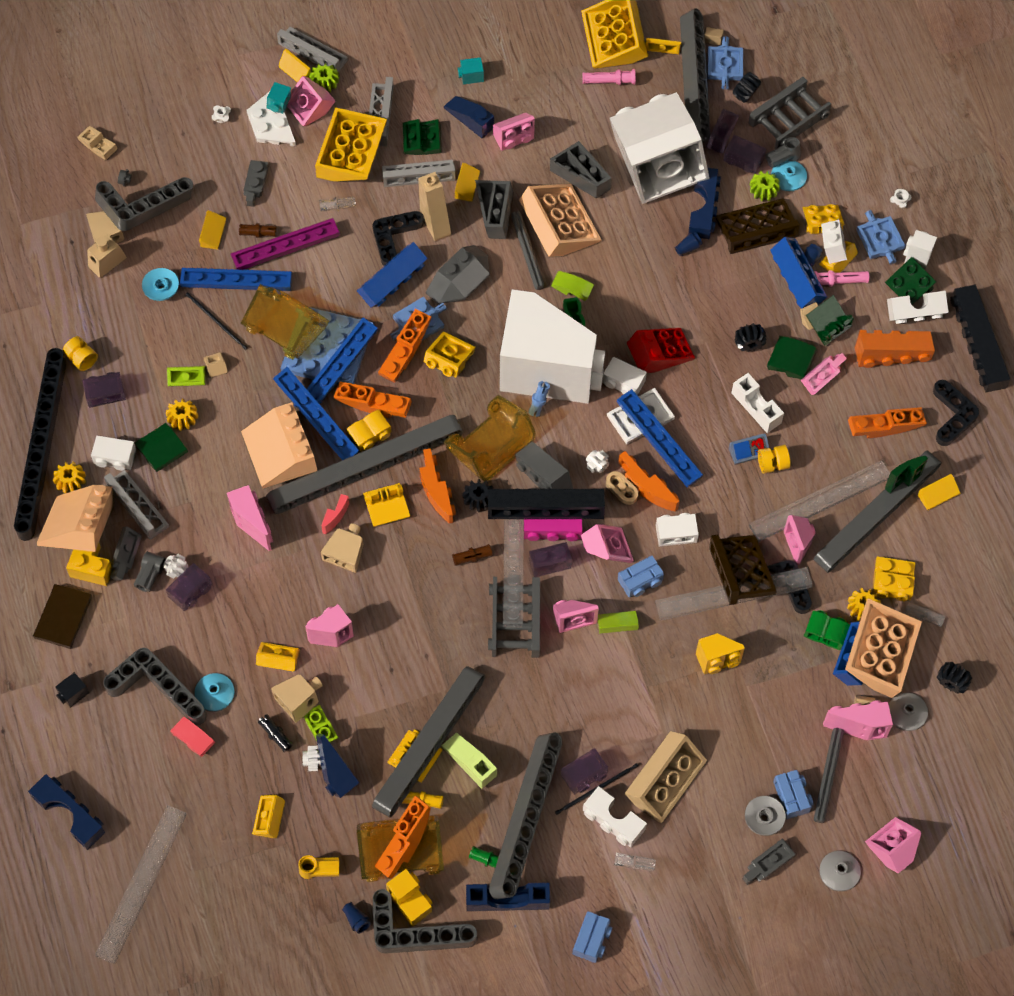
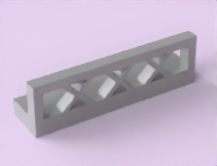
(309, 51)
(386, 101)
(409, 173)
(133, 507)

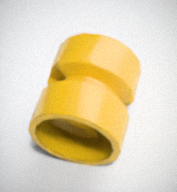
(80, 353)
(780, 459)

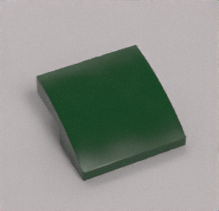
(422, 137)
(791, 357)
(161, 447)
(906, 472)

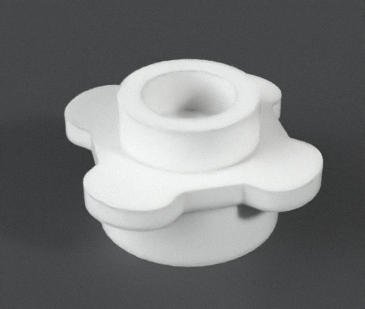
(221, 118)
(901, 193)

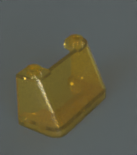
(283, 320)
(495, 440)
(376, 836)

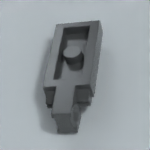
(255, 181)
(125, 553)
(769, 862)

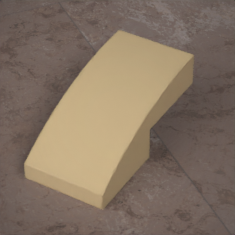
(97, 143)

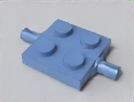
(725, 63)
(880, 237)
(422, 305)

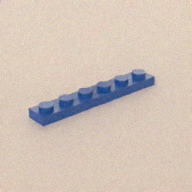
(234, 279)
(341, 360)
(315, 414)
(659, 438)

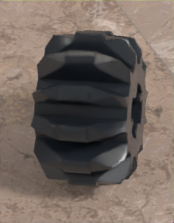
(746, 87)
(750, 337)
(471, 493)
(954, 677)

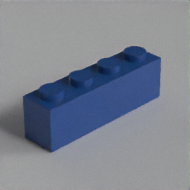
(798, 272)
(392, 274)

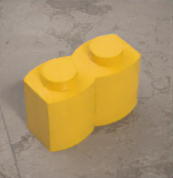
(369, 430)

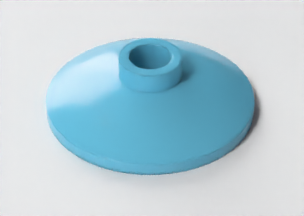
(790, 181)
(158, 278)
(214, 700)

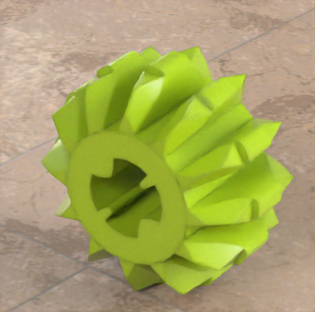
(325, 76)
(764, 186)

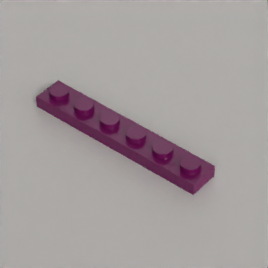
(285, 244)

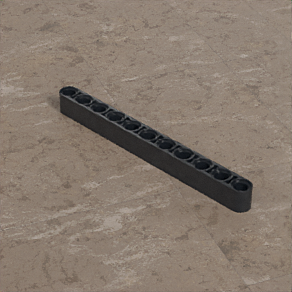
(43, 450)

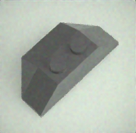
(459, 275)

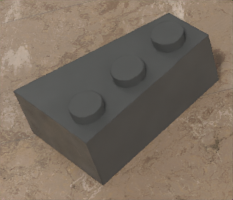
(581, 170)
(496, 206)
(542, 468)

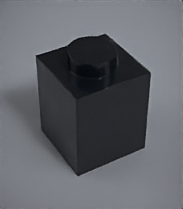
(71, 690)

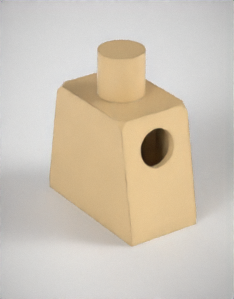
(102, 225)
(104, 255)
(344, 548)
(297, 696)

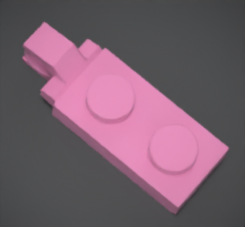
(823, 373)

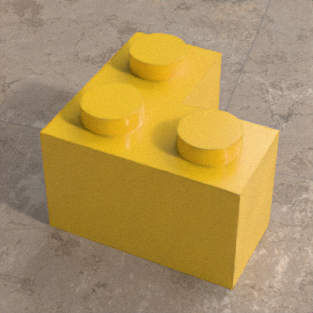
(89, 567)
(408, 898)

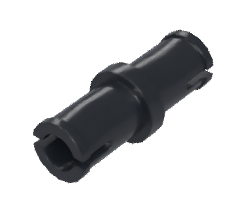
(275, 733)

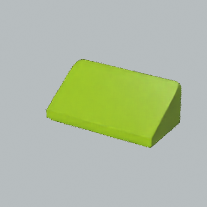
(186, 375)
(618, 622)

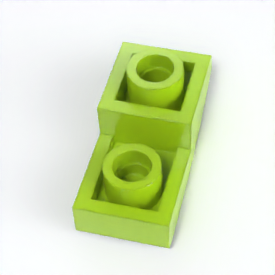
(570, 283)
(318, 723)

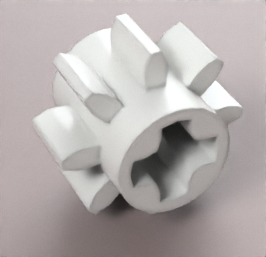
(597, 461)
(175, 565)
(311, 758)

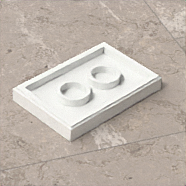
(628, 429)

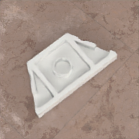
(269, 125)

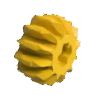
(181, 414)
(76, 477)
(858, 598)

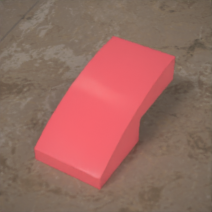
(333, 517)
(192, 736)

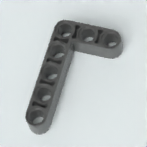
(127, 216)
(160, 681)
(415, 934)

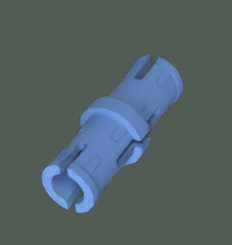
(539, 398)

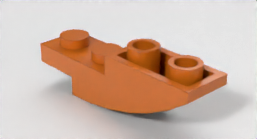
(406, 346)
(369, 400)
(890, 423)
(651, 488)
(436, 489)
(407, 837)

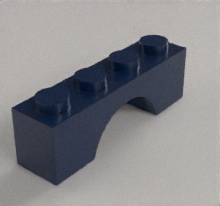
(701, 219)
(50, 795)
(528, 897)

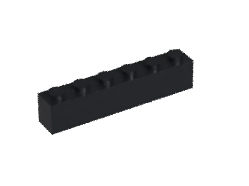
(980, 338)
(546, 503)

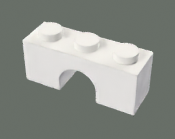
(933, 304)
(748, 394)
(626, 829)

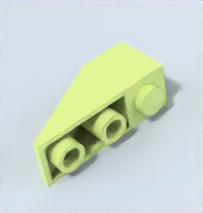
(470, 760)

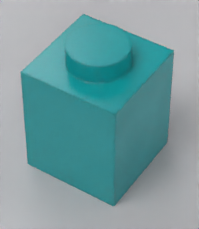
(471, 70)
(278, 98)

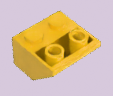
(718, 653)

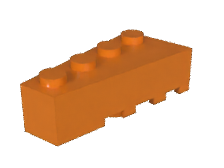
(893, 348)

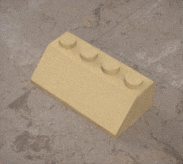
(666, 776)

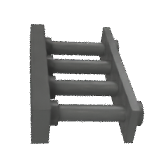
(785, 98)
(532, 625)

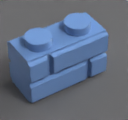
(640, 577)
(793, 794)
(591, 937)

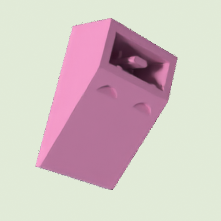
(249, 515)
(860, 720)

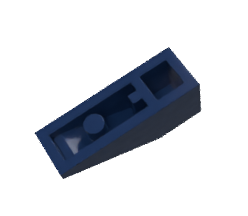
(471, 115)
(334, 770)

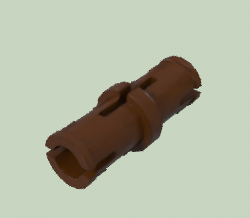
(257, 230)
(472, 555)

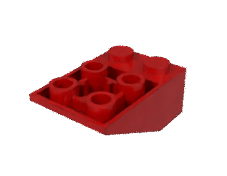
(659, 349)

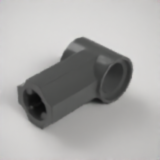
(789, 151)
(150, 567)

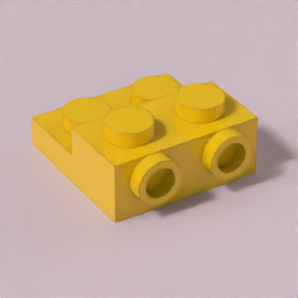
(448, 354)
(893, 578)

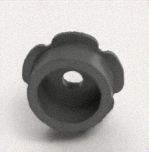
(124, 177)

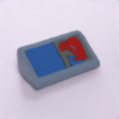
(747, 448)

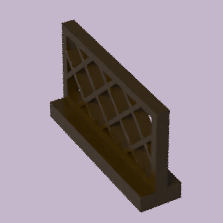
(762, 235)
(727, 569)

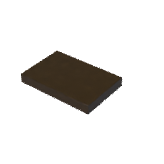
(62, 616)

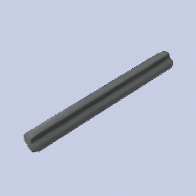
(527, 250)
(828, 775)

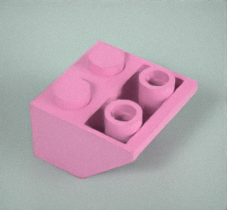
(514, 131)
(330, 628)

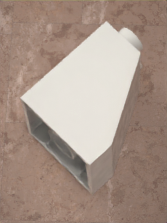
(660, 146)
(549, 348)

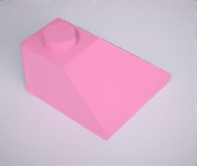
(309, 101)
(799, 536)
(607, 543)
(574, 614)
(895, 844)

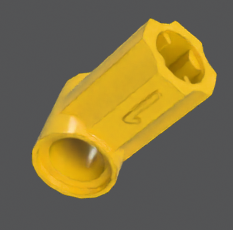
(321, 867)

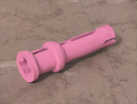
(610, 77)
(830, 278)

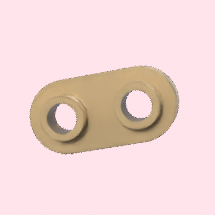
(623, 488)

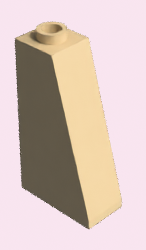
(434, 206)

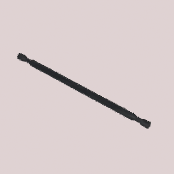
(216, 321)
(601, 786)

